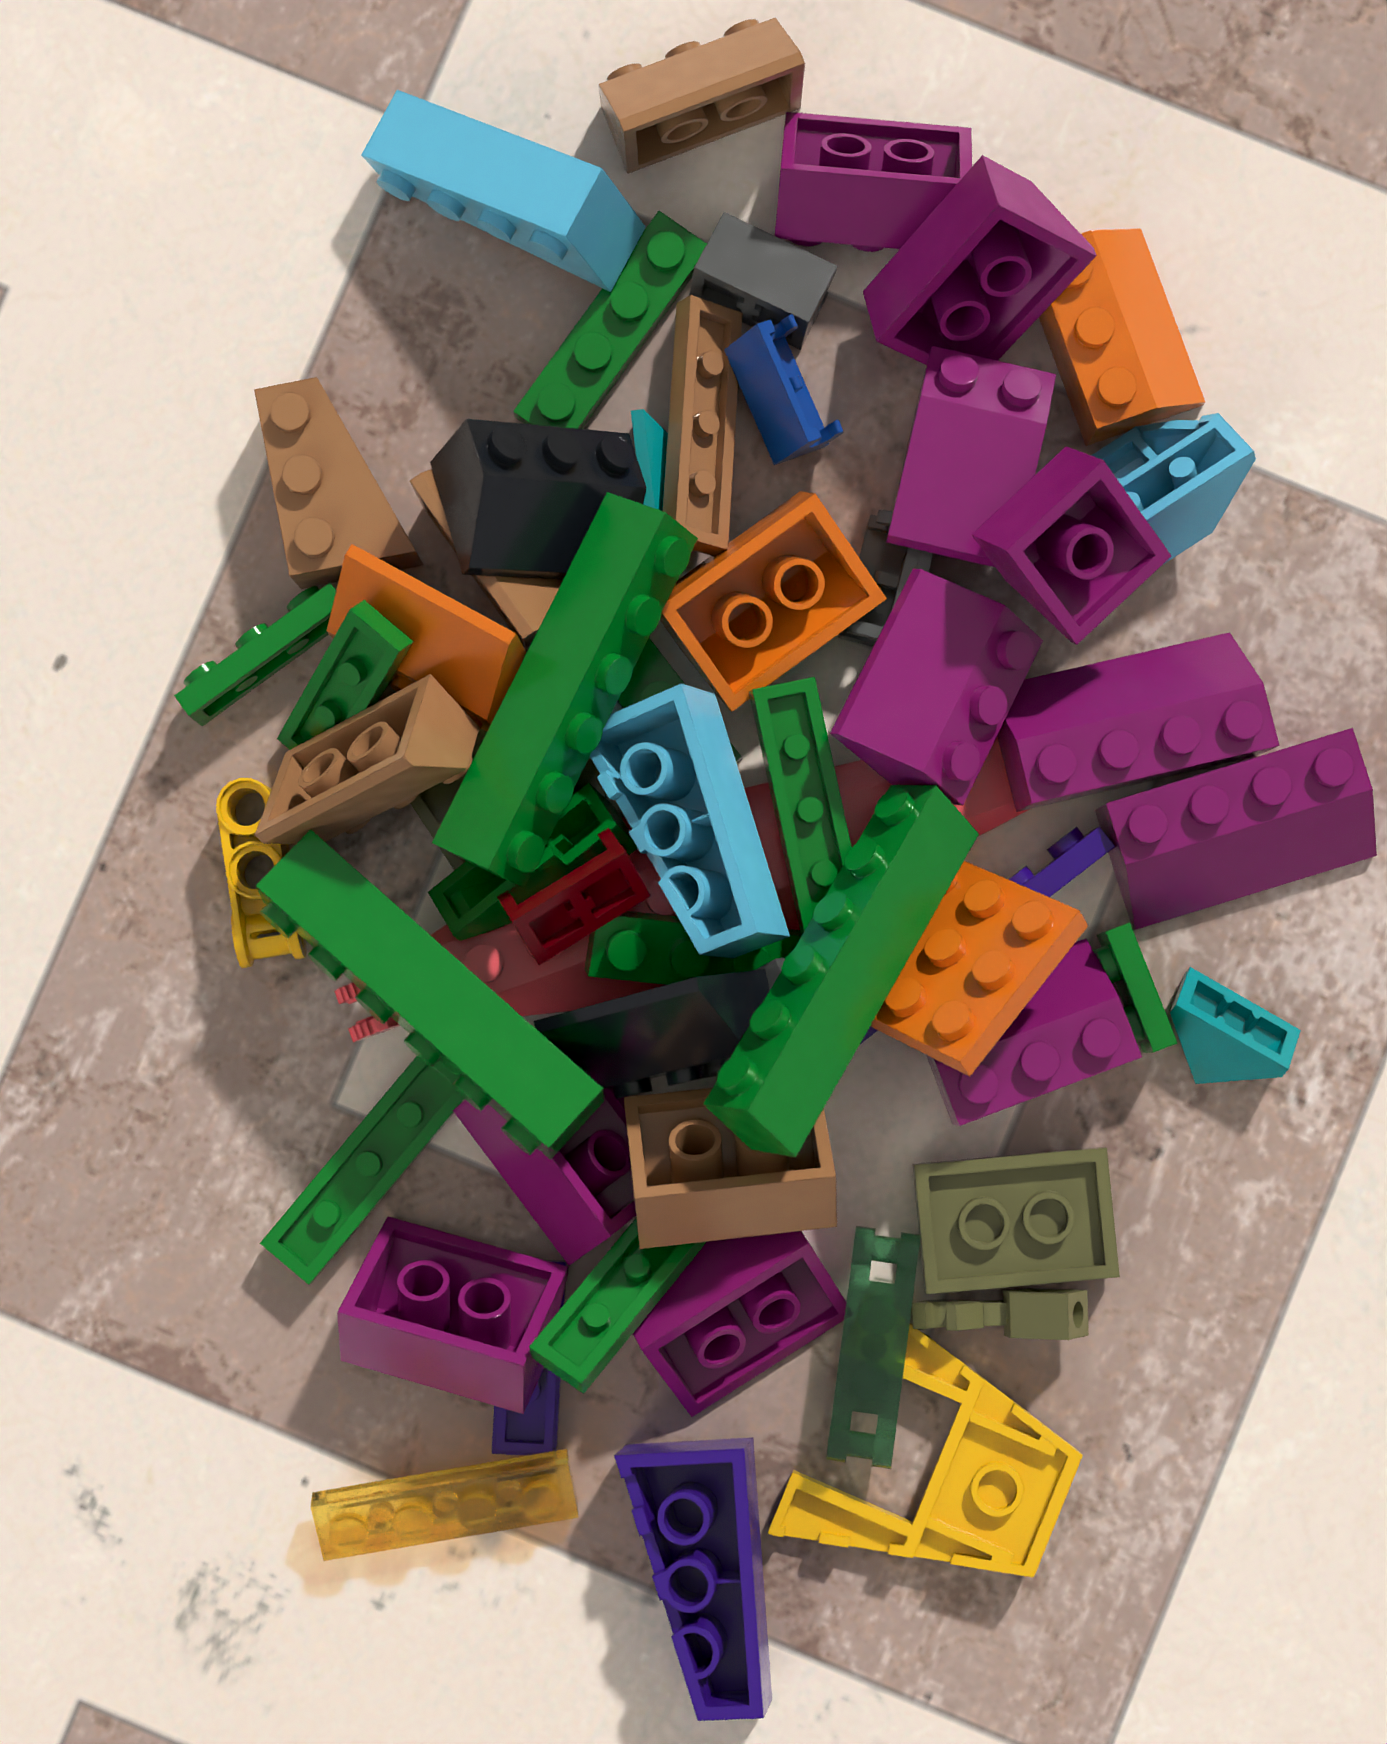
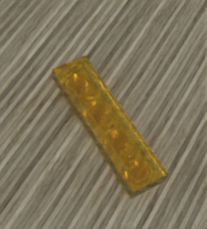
(444, 1505)

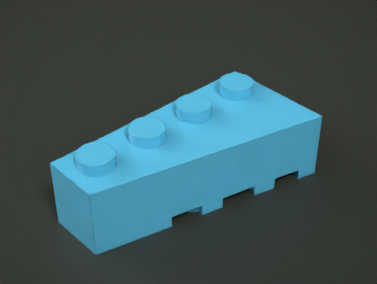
(505, 187)
(690, 814)

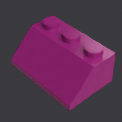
(864, 178)
(977, 268)
(937, 686)
(1059, 1038)
(579, 1192)
(450, 1313)
(738, 1315)

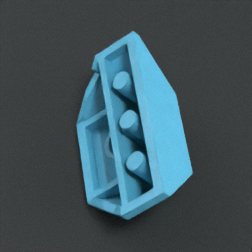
(1180, 475)

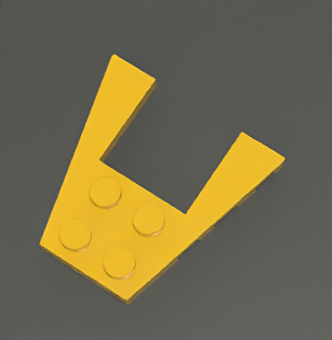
(987, 1495)

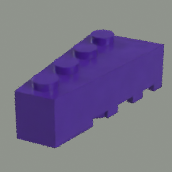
(704, 1545)

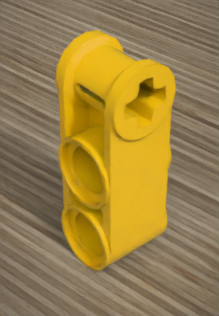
(239, 848)

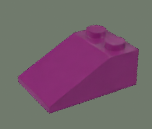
(968, 450)

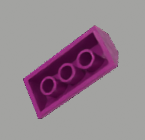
(1134, 721)
(1241, 829)

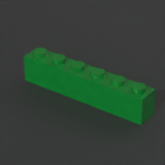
(566, 689)
(841, 970)
(430, 995)

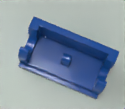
(778, 392)

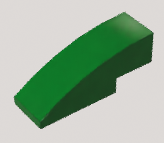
(469, 893)

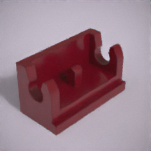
(577, 901)

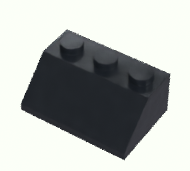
(529, 493)
(659, 1031)

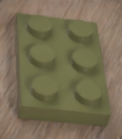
(1015, 1220)

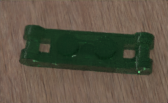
(873, 1347)

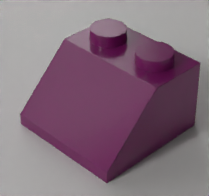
(1072, 543)

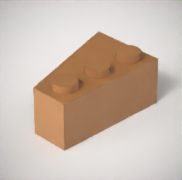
(323, 487)

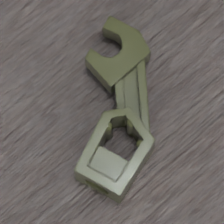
(1022, 1312)

